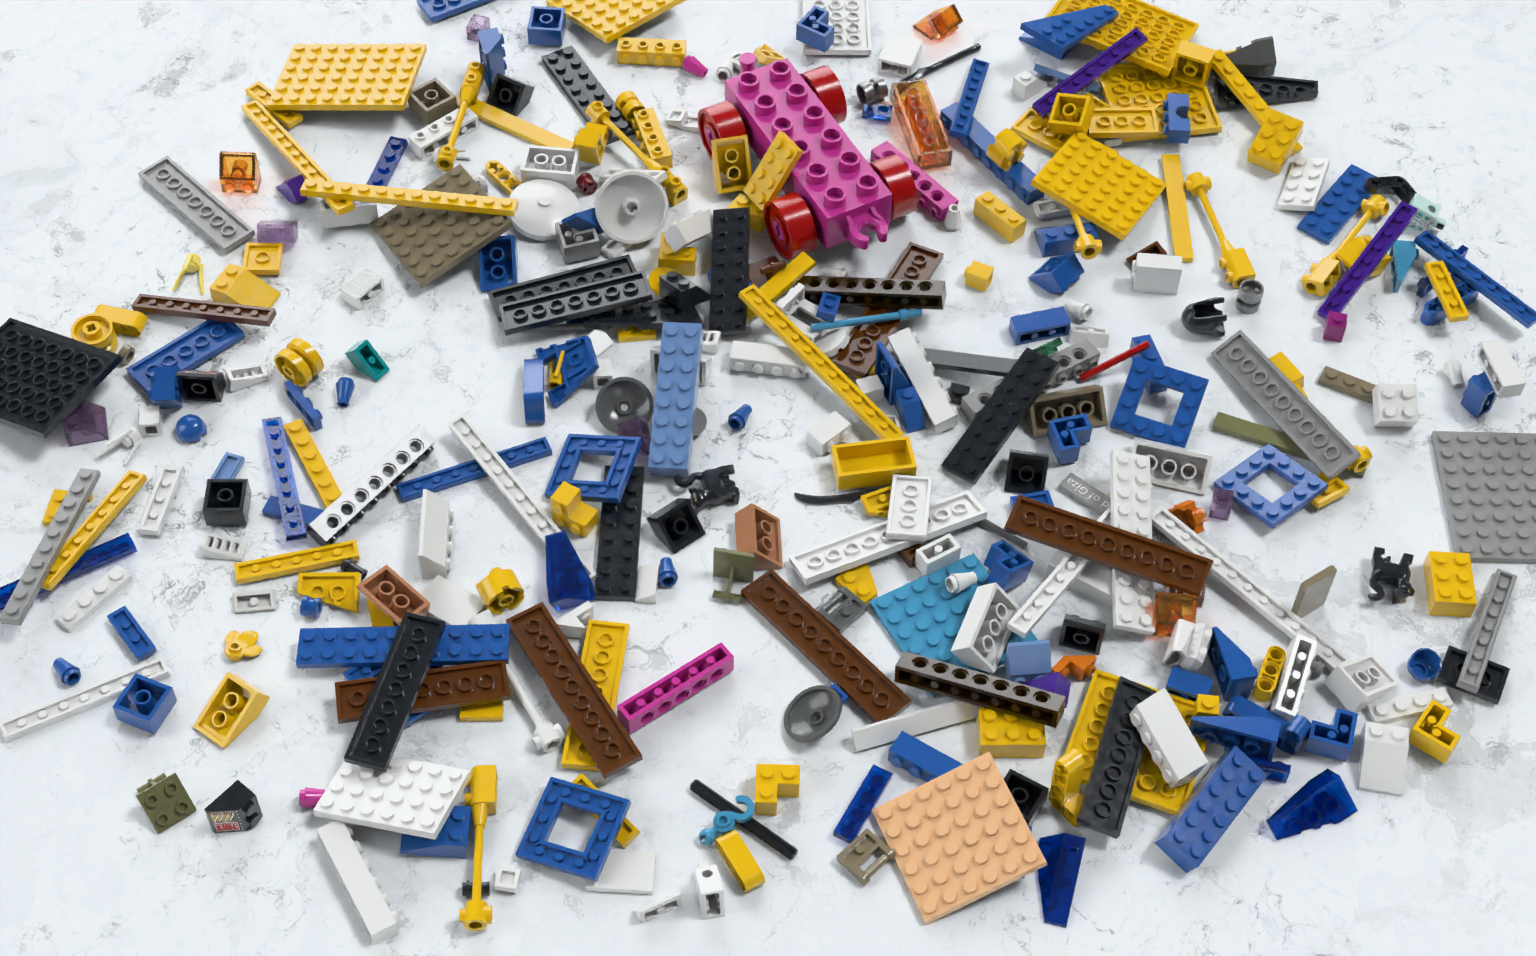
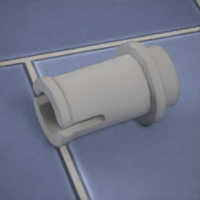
(1317, 668)

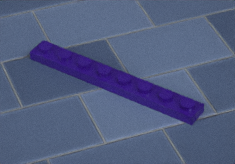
(1092, 70)
(1368, 259)

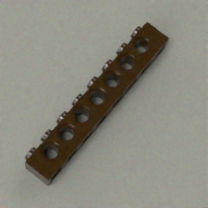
(877, 291)
(980, 689)

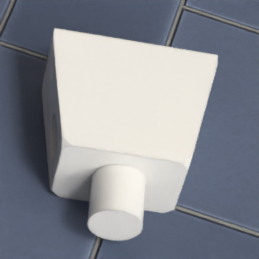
(707, 883)

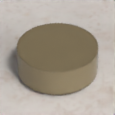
(127, 354)

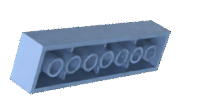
(676, 399)

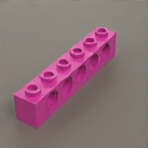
(929, 192)
(675, 687)

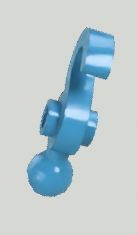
(726, 821)

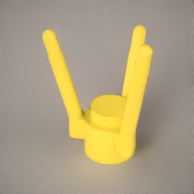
(191, 265)

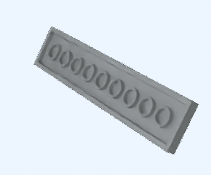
(1286, 405)

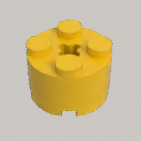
(1006, 149)
(500, 590)

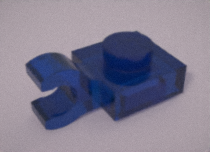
(881, 112)

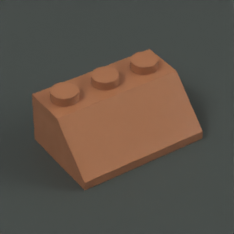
(760, 535)
(393, 594)

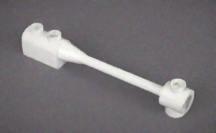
(547, 735)

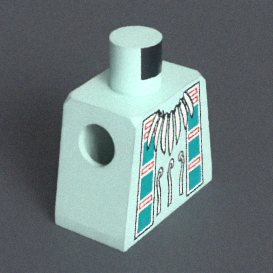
(1427, 215)

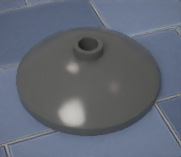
(623, 392)
(812, 713)

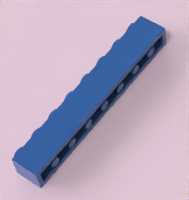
(977, 141)

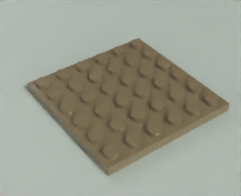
(437, 239)

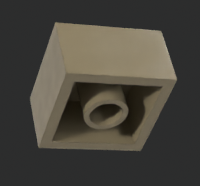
(432, 101)

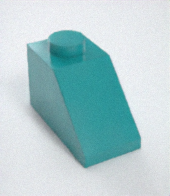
(367, 360)

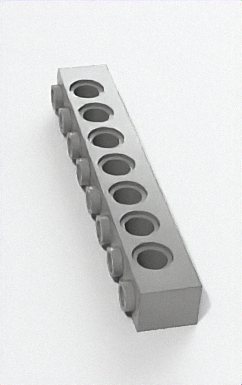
(1072, 362)

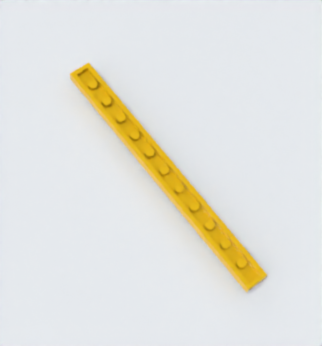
(291, 151)
(409, 197)
(819, 363)

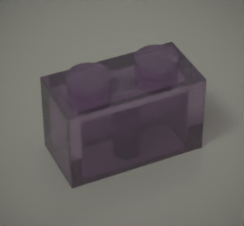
(277, 231)

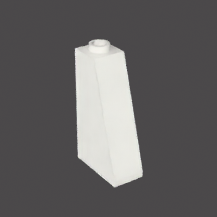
(1093, 581)

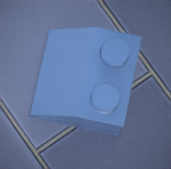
(1027, 660)

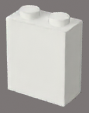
(900, 55)
(1156, 273)

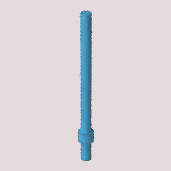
(902, 314)

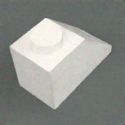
(1027, 84)

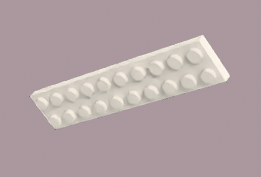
(1131, 512)
(872, 544)

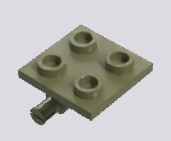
(734, 566)
(165, 801)

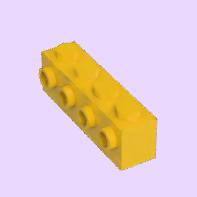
(651, 51)
(651, 136)

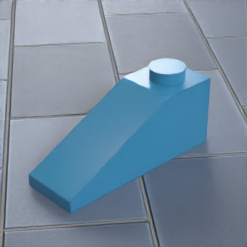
(1403, 258)

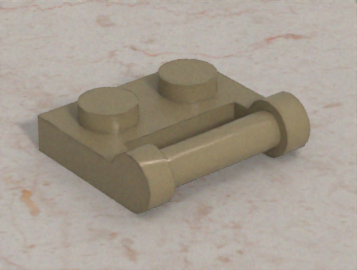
(860, 851)

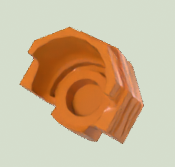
(1190, 515)

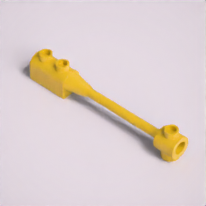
(468, 92)
(673, 184)
(1085, 244)
(1233, 260)
(1327, 271)
(1297, 379)
(482, 802)

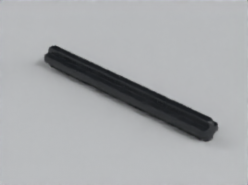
(752, 825)

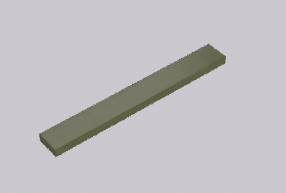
(1261, 435)

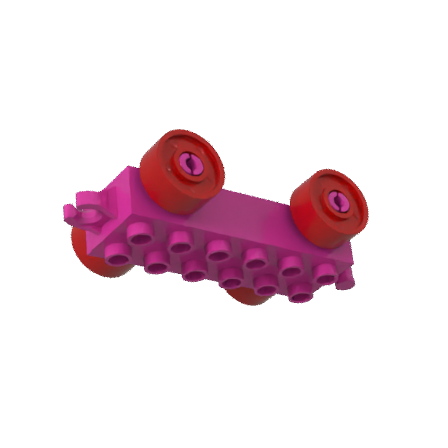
(832, 186)

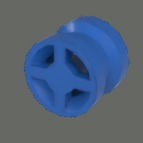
(311, 606)

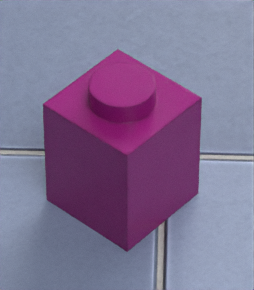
(1335, 326)

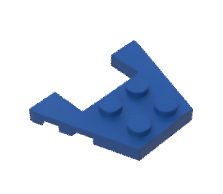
(577, 366)

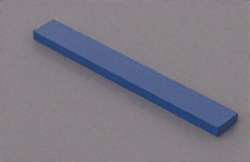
(968, 99)
(1476, 278)
(471, 470)

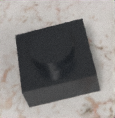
(958, 391)

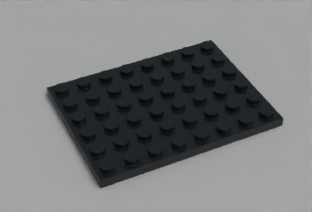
(46, 376)

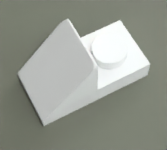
(572, 622)

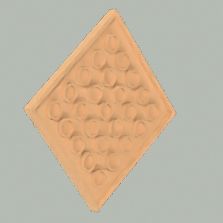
(959, 838)

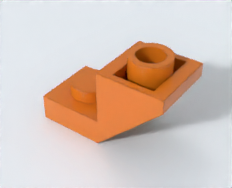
(1077, 665)

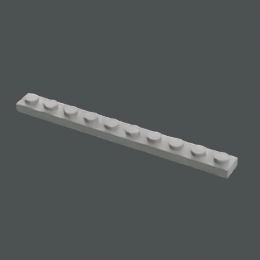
(49, 547)

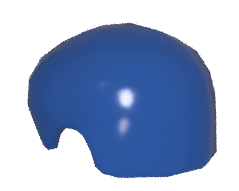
(190, 428)
(1424, 664)

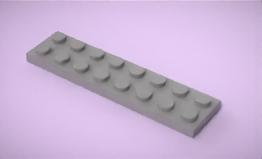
(196, 204)

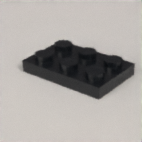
(1492, 681)

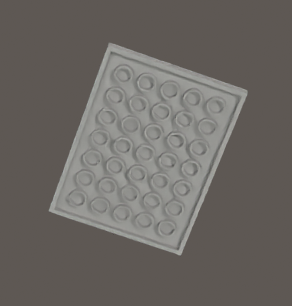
(1489, 493)

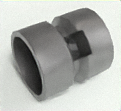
(873, 89)
(1249, 296)

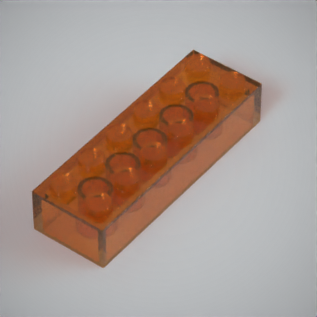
(921, 124)

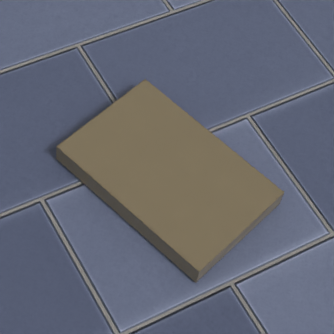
(1313, 592)

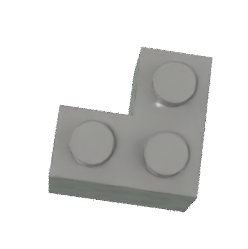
(577, 245)

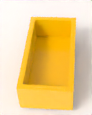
(872, 462)

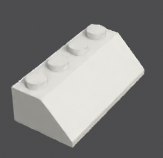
(1175, 465)
(435, 536)
(985, 628)
(1168, 739)

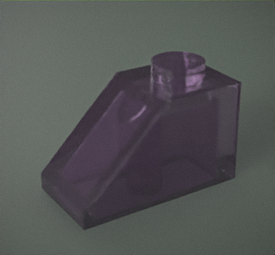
(636, 428)

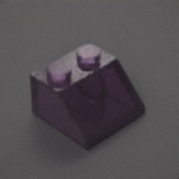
(86, 424)

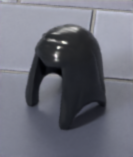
(1204, 317)

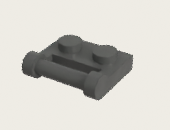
(846, 612)

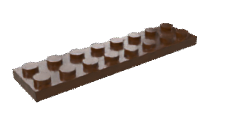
(440, 689)

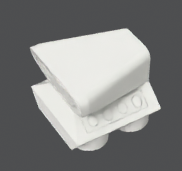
(1187, 645)

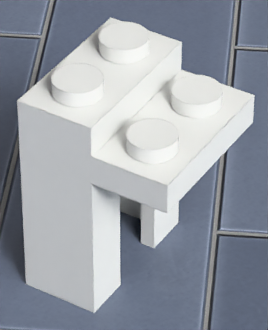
(796, 307)

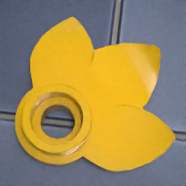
(241, 645)

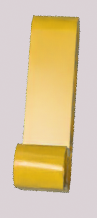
(1066, 785)

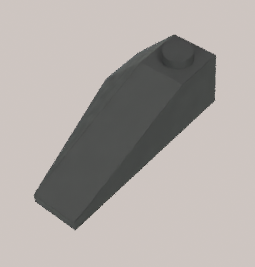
(1255, 58)

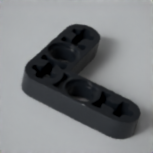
(1390, 185)

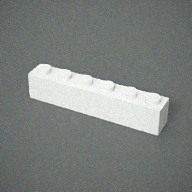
(922, 378)
(358, 881)

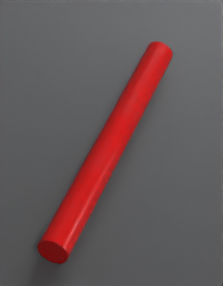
(1115, 360)

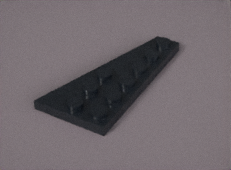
(1270, 88)
(644, 315)

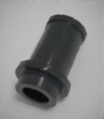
(350, 566)
(467, 889)

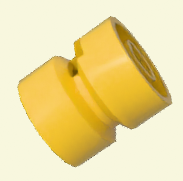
(627, 103)

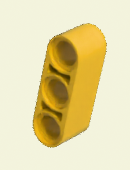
(124, 320)
(1269, 673)
(740, 861)

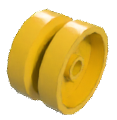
(95, 330)
(299, 362)

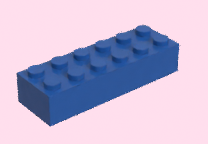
(1210, 809)

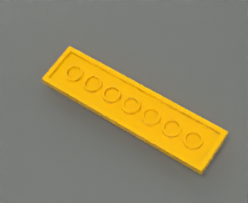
(604, 660)

